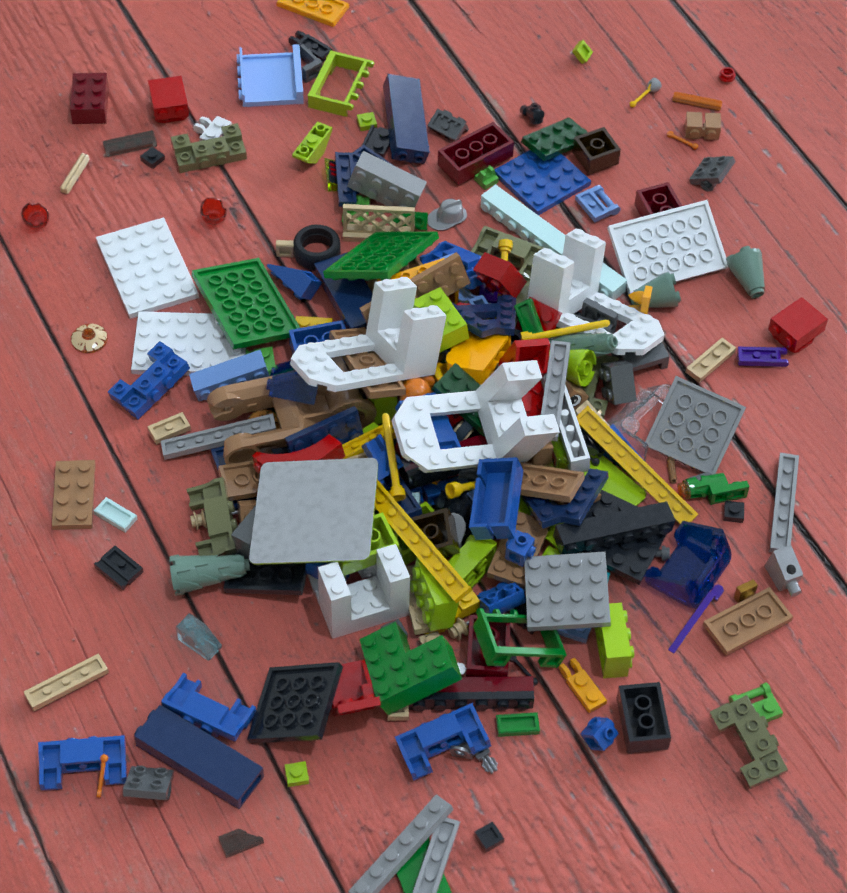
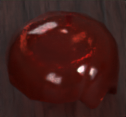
(212, 211)
(35, 216)

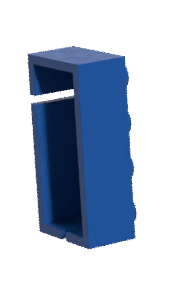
(497, 505)

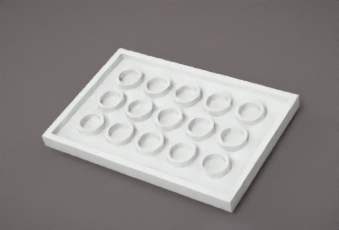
(671, 241)
(147, 267)
(190, 335)

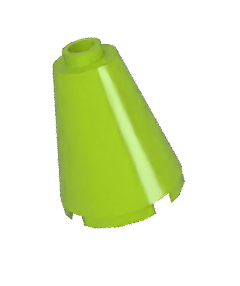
(580, 366)

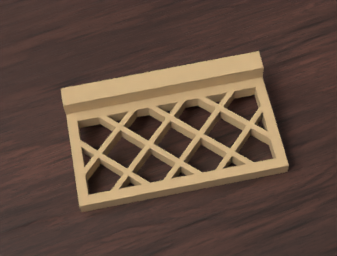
(361, 230)

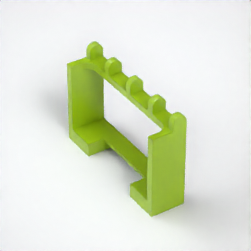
(345, 61)

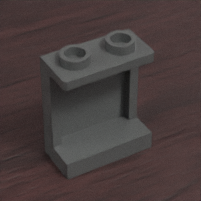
(655, 356)

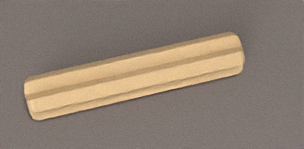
(74, 173)

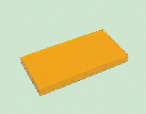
(322, 11)

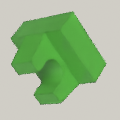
(486, 178)

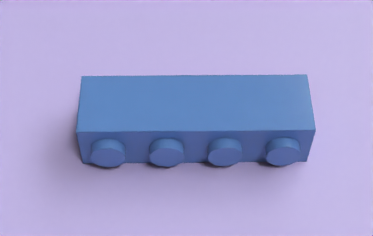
(233, 371)

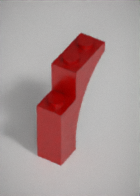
(325, 449)

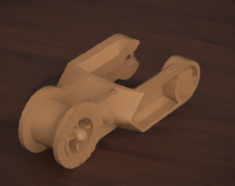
(293, 416)

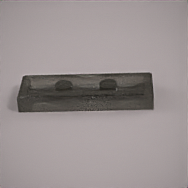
(129, 143)

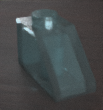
(198, 637)

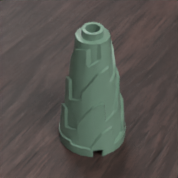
(599, 343)
(198, 571)

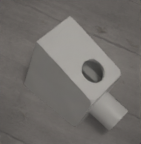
(785, 570)

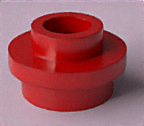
(727, 74)

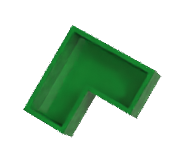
(404, 674)

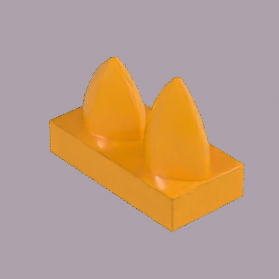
(642, 298)

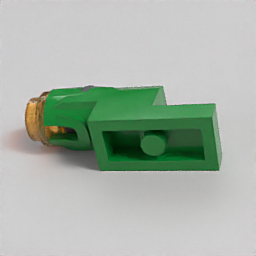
(714, 487)

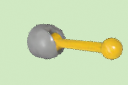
(652, 86)

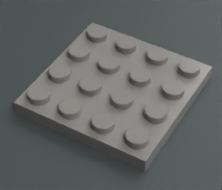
(694, 426)
(567, 591)

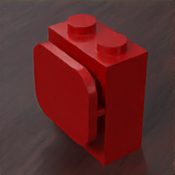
(168, 99)
(797, 325)

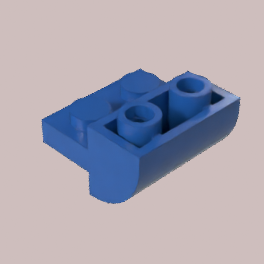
(502, 597)

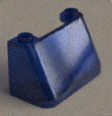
(290, 385)
(693, 565)

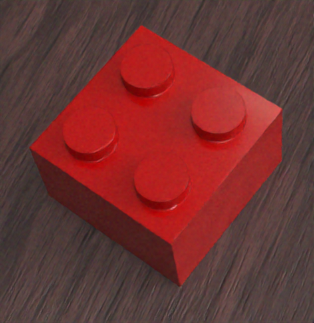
(499, 275)

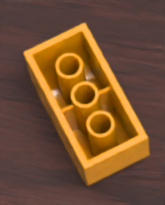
(479, 355)

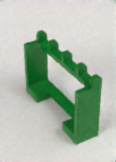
(500, 655)

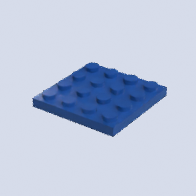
(542, 182)

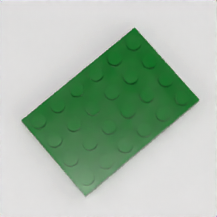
(381, 255)
(245, 303)

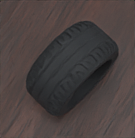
(315, 234)

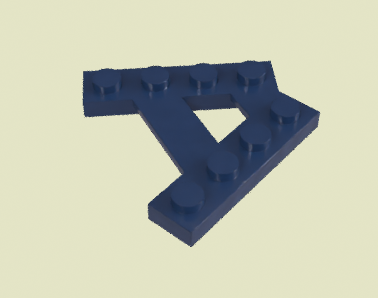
(344, 165)
(502, 311)
(573, 512)

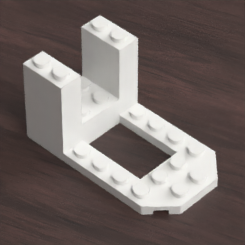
(574, 276)
(401, 336)
(500, 412)
(364, 602)

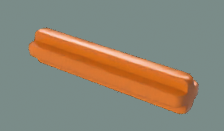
(697, 100)

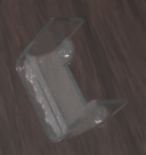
(627, 417)

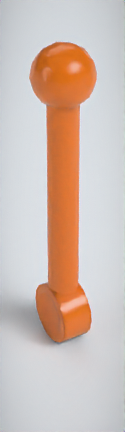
(670, 134)
(104, 758)

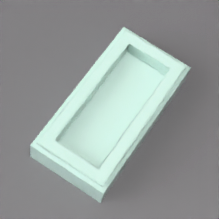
(115, 514)

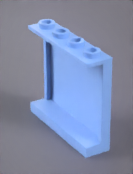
(270, 78)

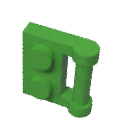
(767, 707)

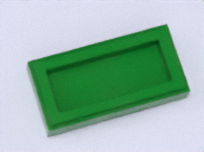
(528, 316)
(517, 724)

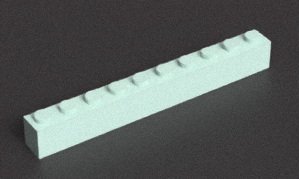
(539, 232)

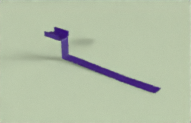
(715, 593)

